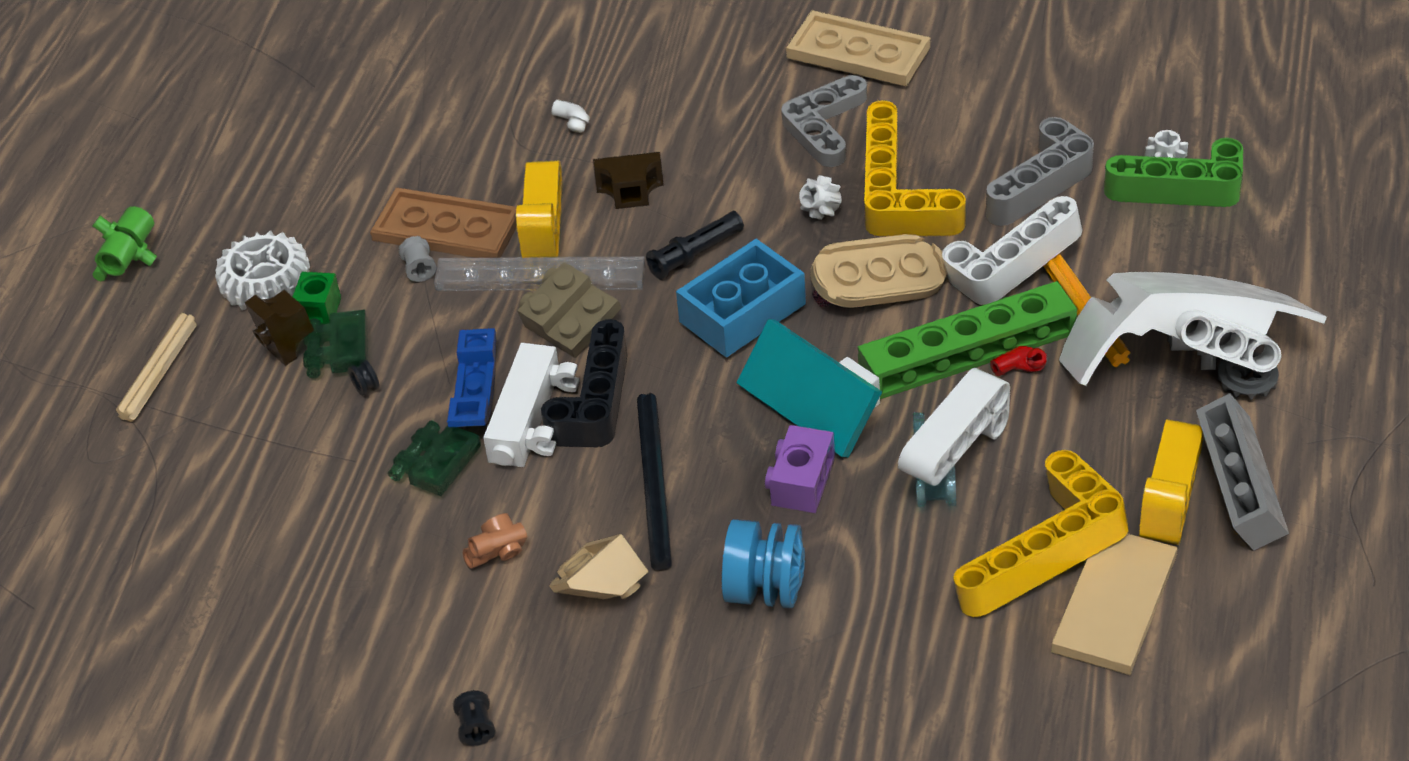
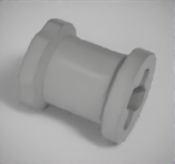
(418, 262)

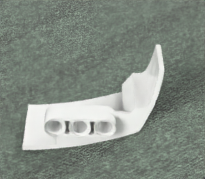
(1172, 302)

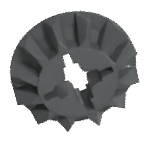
(1231, 377)

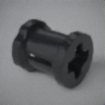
(473, 718)

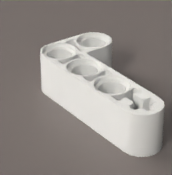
(1016, 255)
(972, 408)

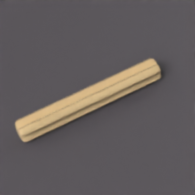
(156, 367)

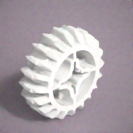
(260, 267)

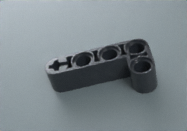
(593, 415)

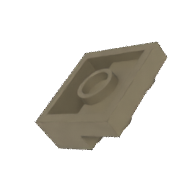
(566, 308)

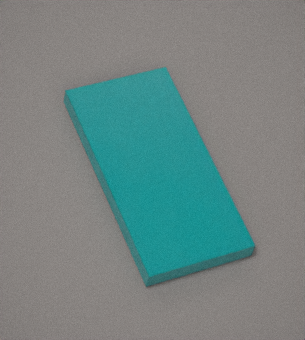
(808, 386)

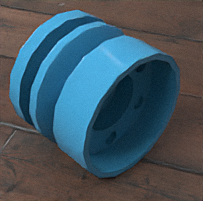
(762, 563)

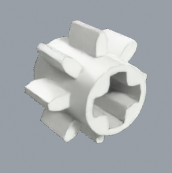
(1166, 144)
(820, 197)

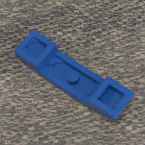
(474, 378)

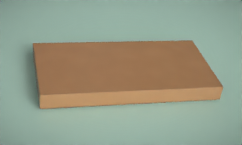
(446, 223)

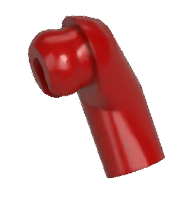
(1019, 358)

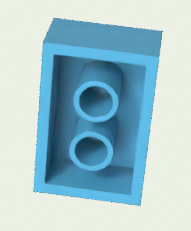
(739, 295)

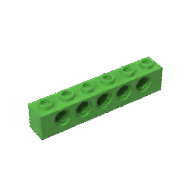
(968, 338)

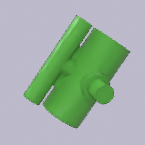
(123, 242)

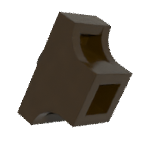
(629, 178)
(279, 324)

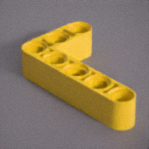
(902, 210)
(1089, 524)

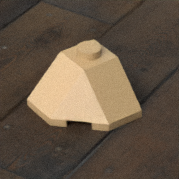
(601, 570)

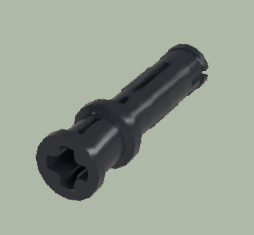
(682, 250)

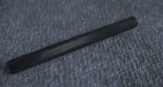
(654, 482)

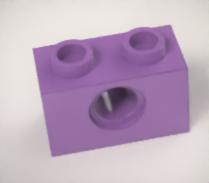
(801, 468)

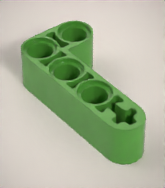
(1178, 180)

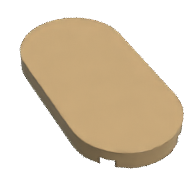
(878, 271)

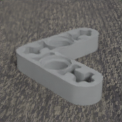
(805, 115)

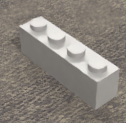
(1242, 472)

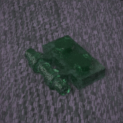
(347, 343)
(442, 461)

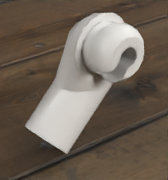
(573, 112)

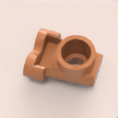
(498, 538)

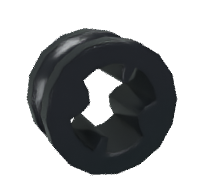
(363, 377)

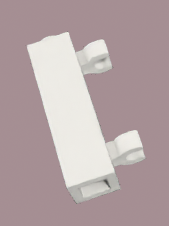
(517, 415)

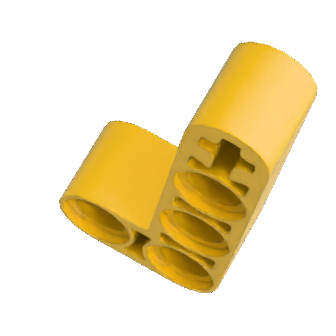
(541, 210)
(1171, 484)

